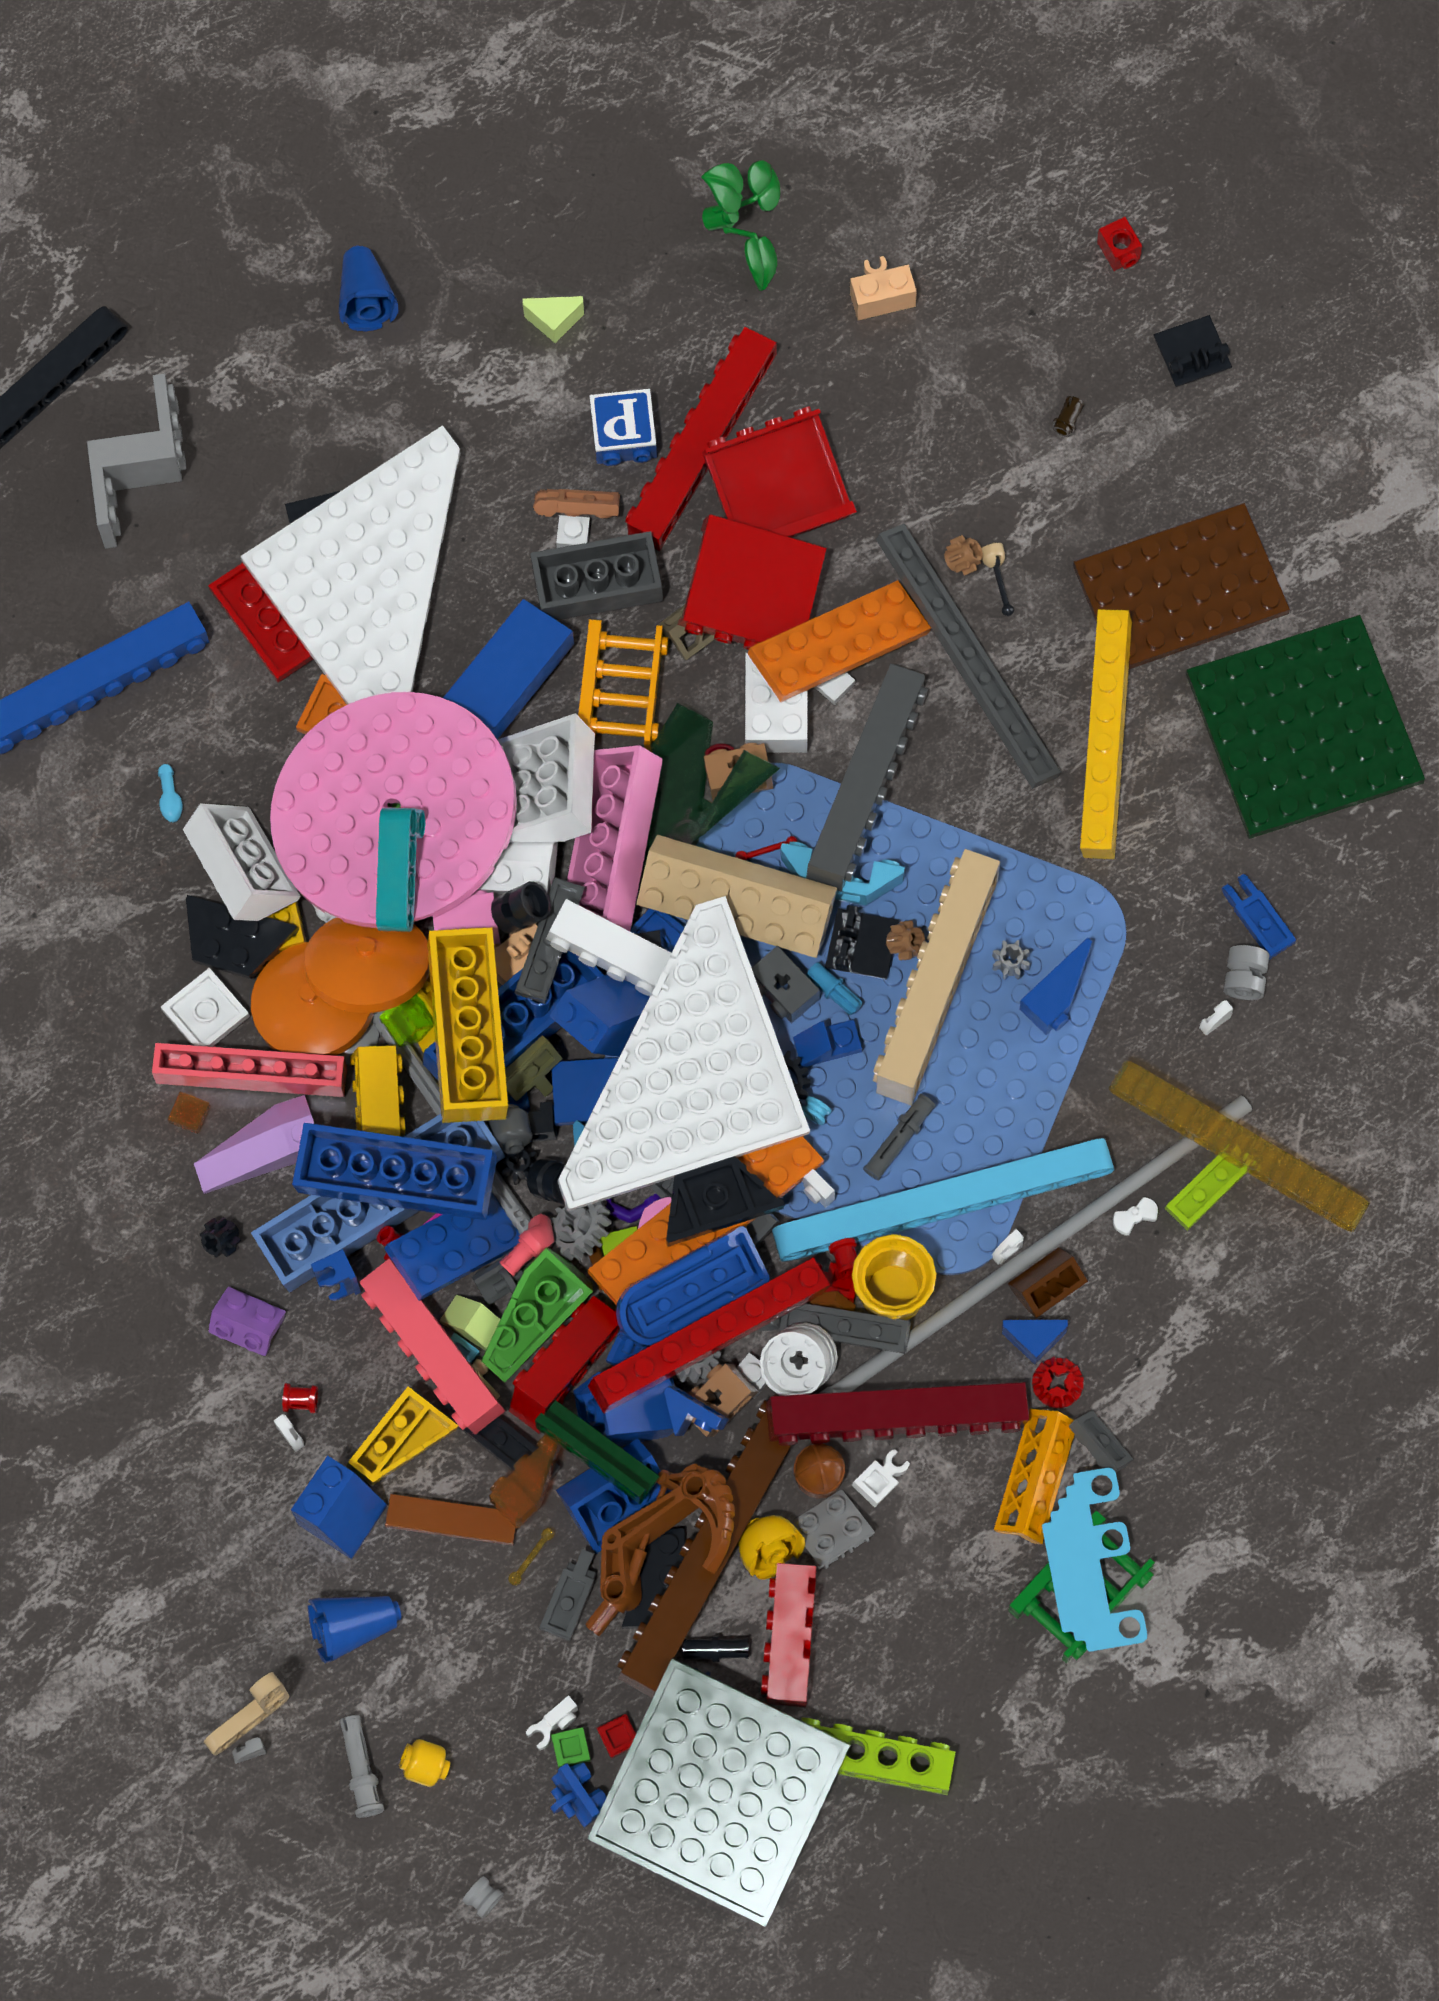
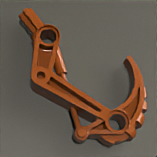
(626, 1542)

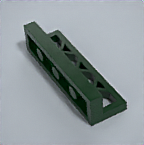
(597, 1451)

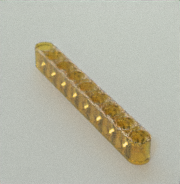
(1239, 1146)

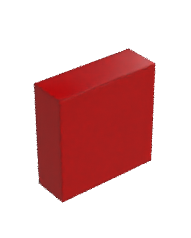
(617, 1735)

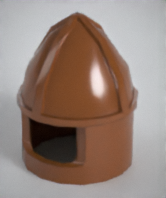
(819, 1470)

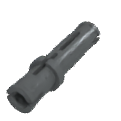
(906, 1127)

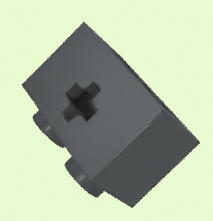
(779, 968)

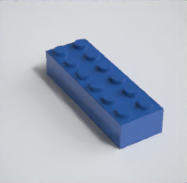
(526, 1019)
(394, 1171)

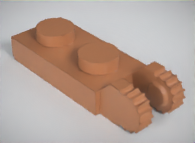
(576, 503)

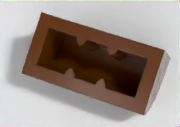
(1048, 1282)

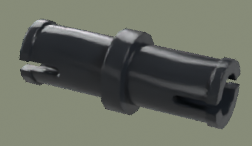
(715, 1648)

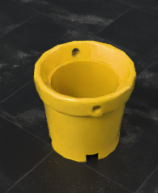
(894, 1276)

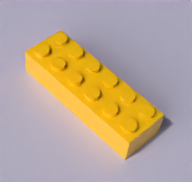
(467, 1025)

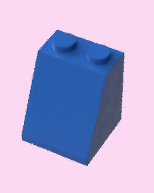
(601, 1014)
(640, 1417)
(338, 1507)

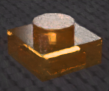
(188, 1112)

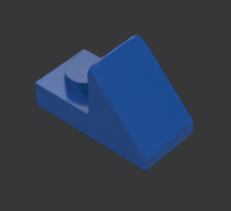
(827, 1043)
(685, 1407)

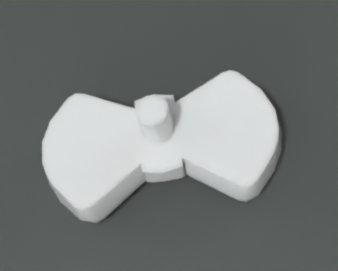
(1125, 1220)

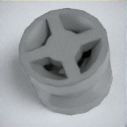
(482, 1897)

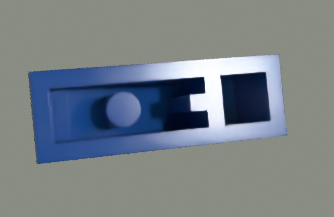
(1053, 996)

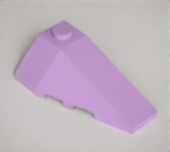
(257, 1148)

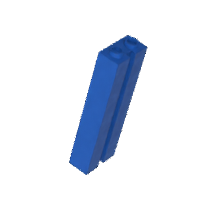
(511, 667)

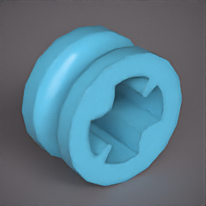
(816, 1110)

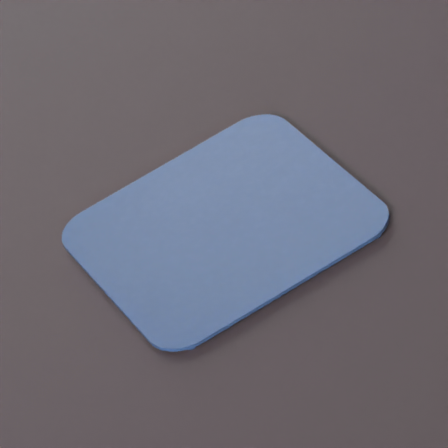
(991, 1067)

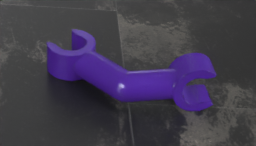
(630, 1215)

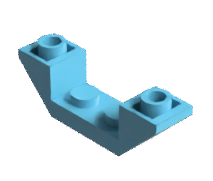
(884, 875)

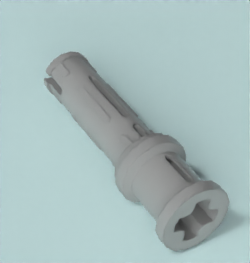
(362, 1781)

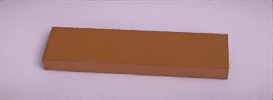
(449, 1519)

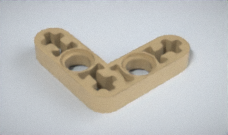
(268, 1697)

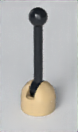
(993, 558)

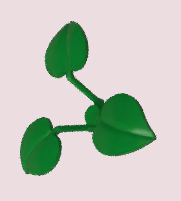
(726, 187)

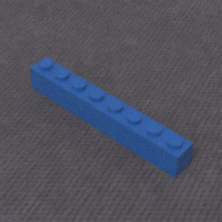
(100, 675)

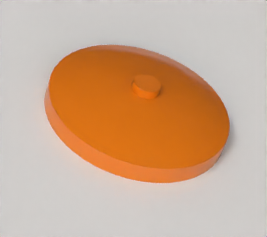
(365, 967)
(294, 1017)

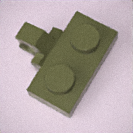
(531, 1068)

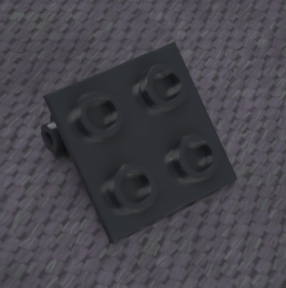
(1193, 351)
(860, 943)

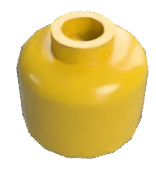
(424, 1763)

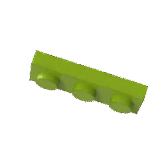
(1204, 1191)

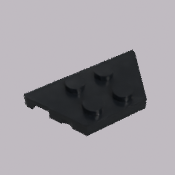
(232, 944)
(716, 1199)

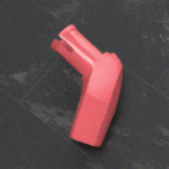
(531, 1243)

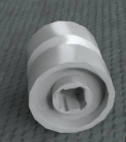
(1246, 974)

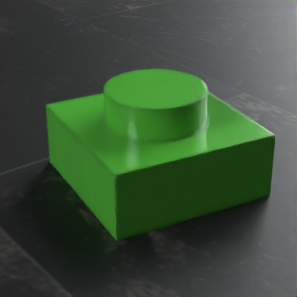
(570, 1747)

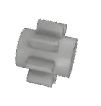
(1014, 952)

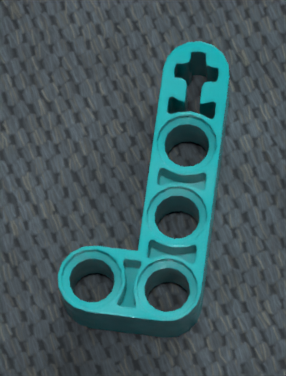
(397, 867)

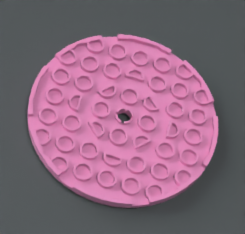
(380, 753)

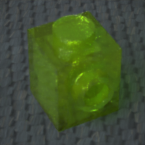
(408, 1021)

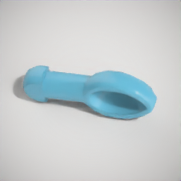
(170, 801)

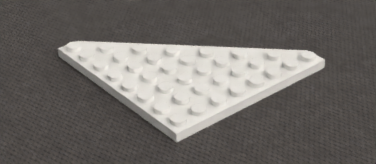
(363, 569)
(694, 1076)

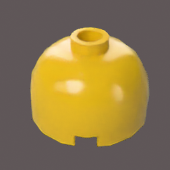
(769, 1542)

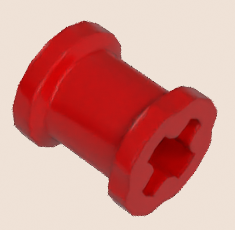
(844, 1255)
(300, 1398)

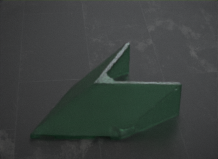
(680, 803)

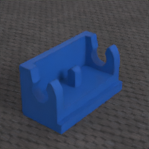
(336, 1270)

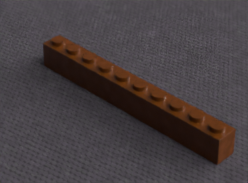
(691, 1581)

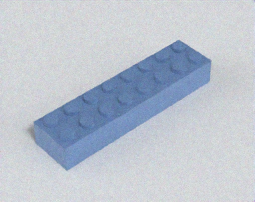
(327, 1224)

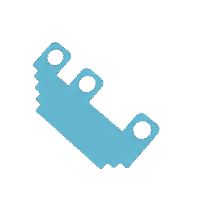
(1075, 1566)

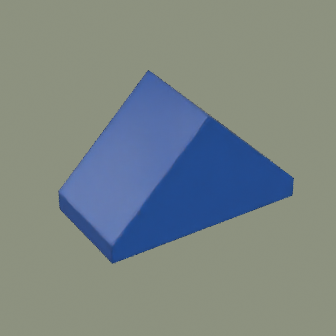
(1034, 1337)

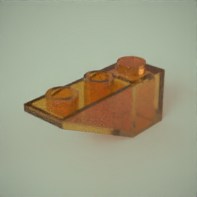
(525, 1488)

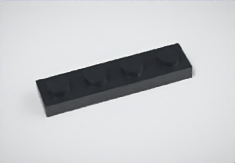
(500, 1441)

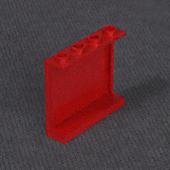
(779, 476)
(750, 583)

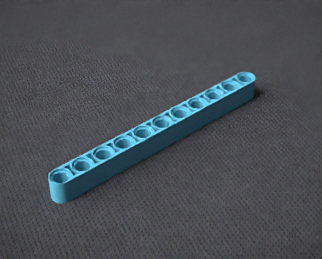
(944, 1199)

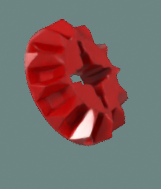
(1057, 1397)

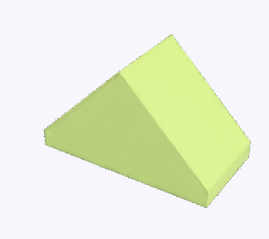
(554, 314)
(470, 1320)

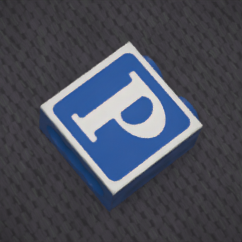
(623, 427)

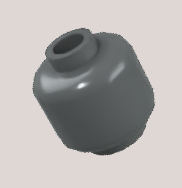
(513, 1131)

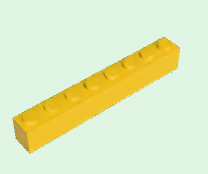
(1106, 734)

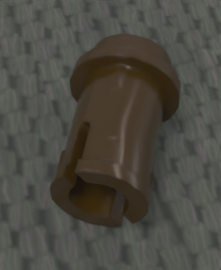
(1065, 423)

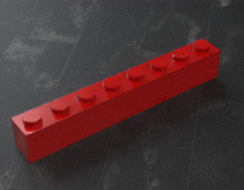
(713, 418)
(708, 1335)

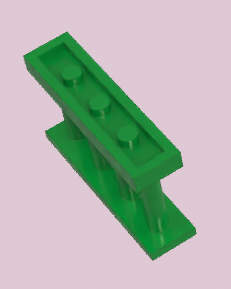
(1028, 1604)

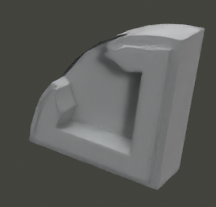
(252, 1749)

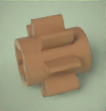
(963, 555)
(905, 940)

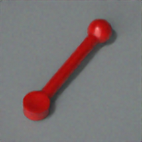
(744, 856)

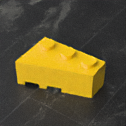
(399, 1437)

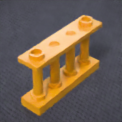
(596, 668)

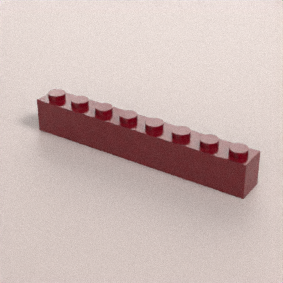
(897, 1412)

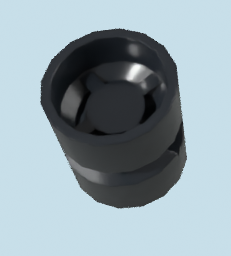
(520, 907)
(543, 1180)

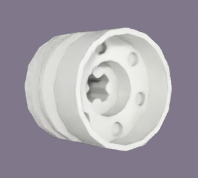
(786, 1371)

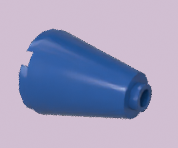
(365, 292)
(350, 1622)

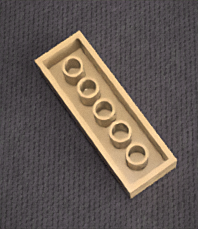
(762, 900)

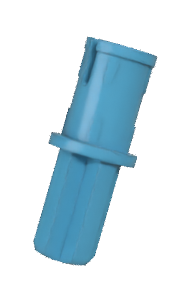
(834, 988)

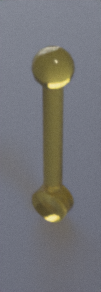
(515, 1577)

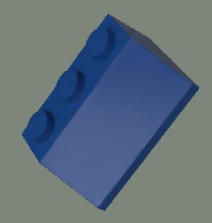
(601, 1505)

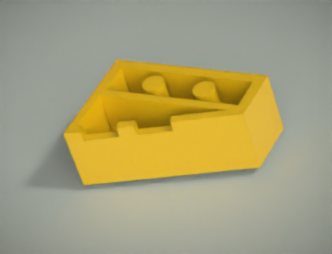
(378, 1090)

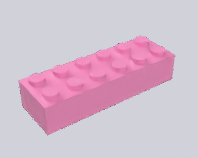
(613, 853)

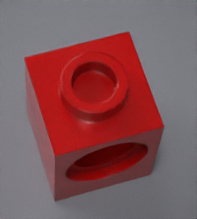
(1119, 232)

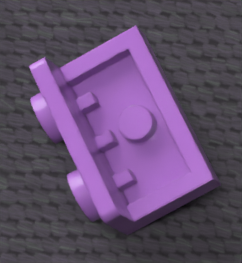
(245, 1321)

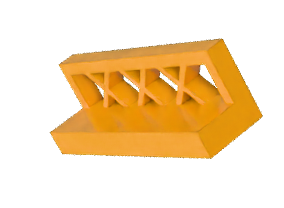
(1041, 1474)

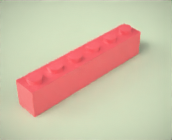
(249, 1070)
(432, 1347)

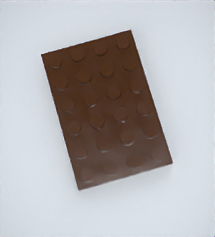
(1186, 584)

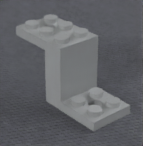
(136, 461)

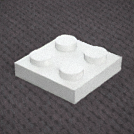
(205, 1010)

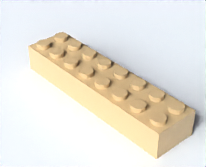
(937, 977)

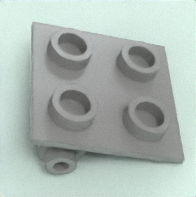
(832, 1529)

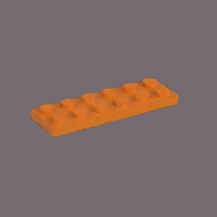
(839, 641)

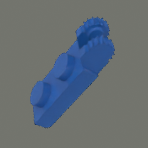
(1259, 917)

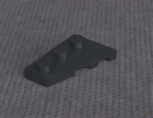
(660, 1557)

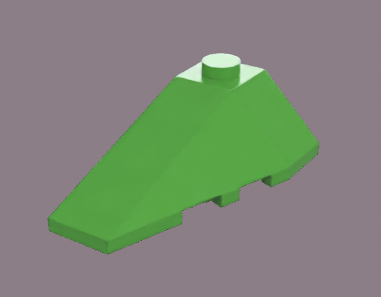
(540, 1303)

